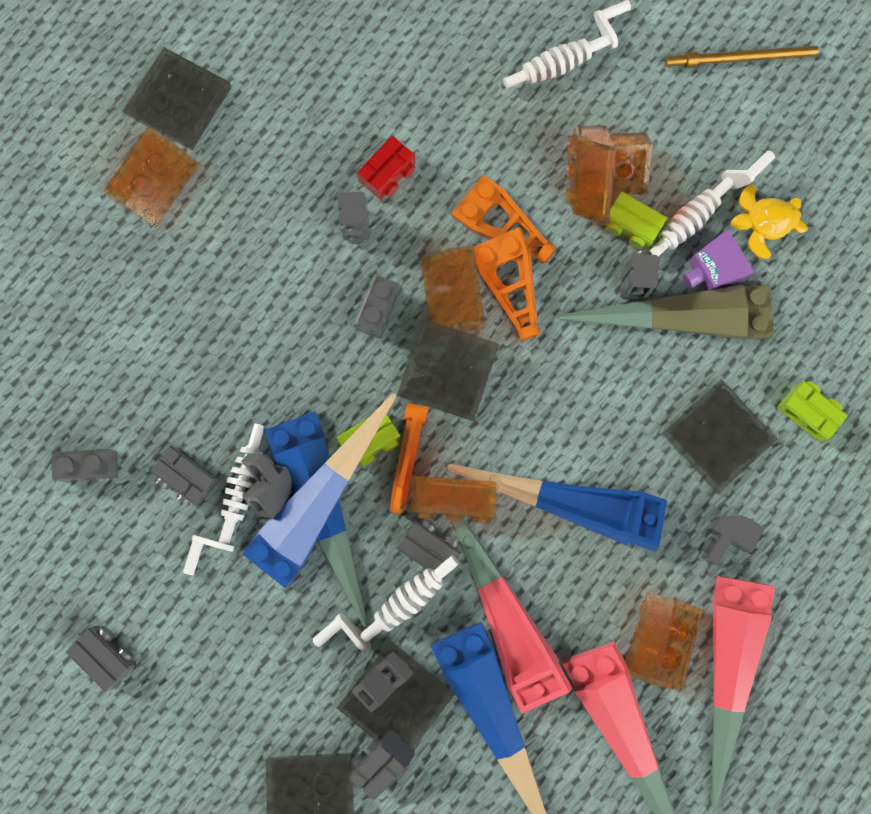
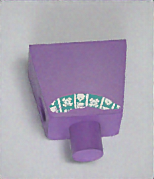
(718, 264)

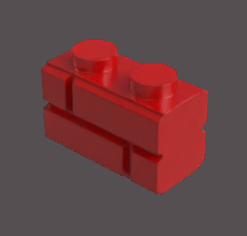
(387, 168)

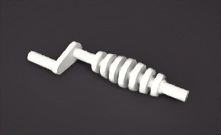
(565, 56)
(697, 212)
(235, 504)
(400, 606)

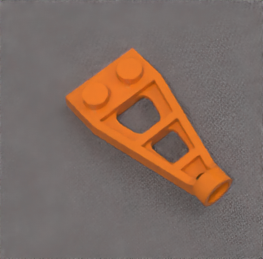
(479, 202)
(498, 252)

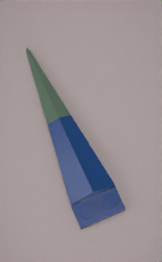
(303, 451)

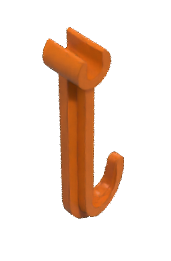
(416, 416)

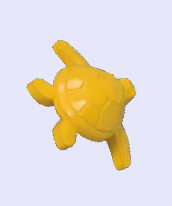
(768, 219)

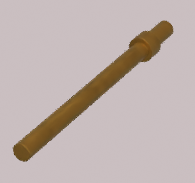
(693, 59)

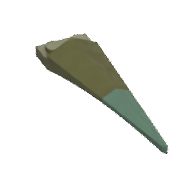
(722, 312)

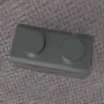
(354, 217)
(640, 276)
(377, 306)
(84, 465)
(184, 476)
(426, 547)
(101, 657)
(382, 763)

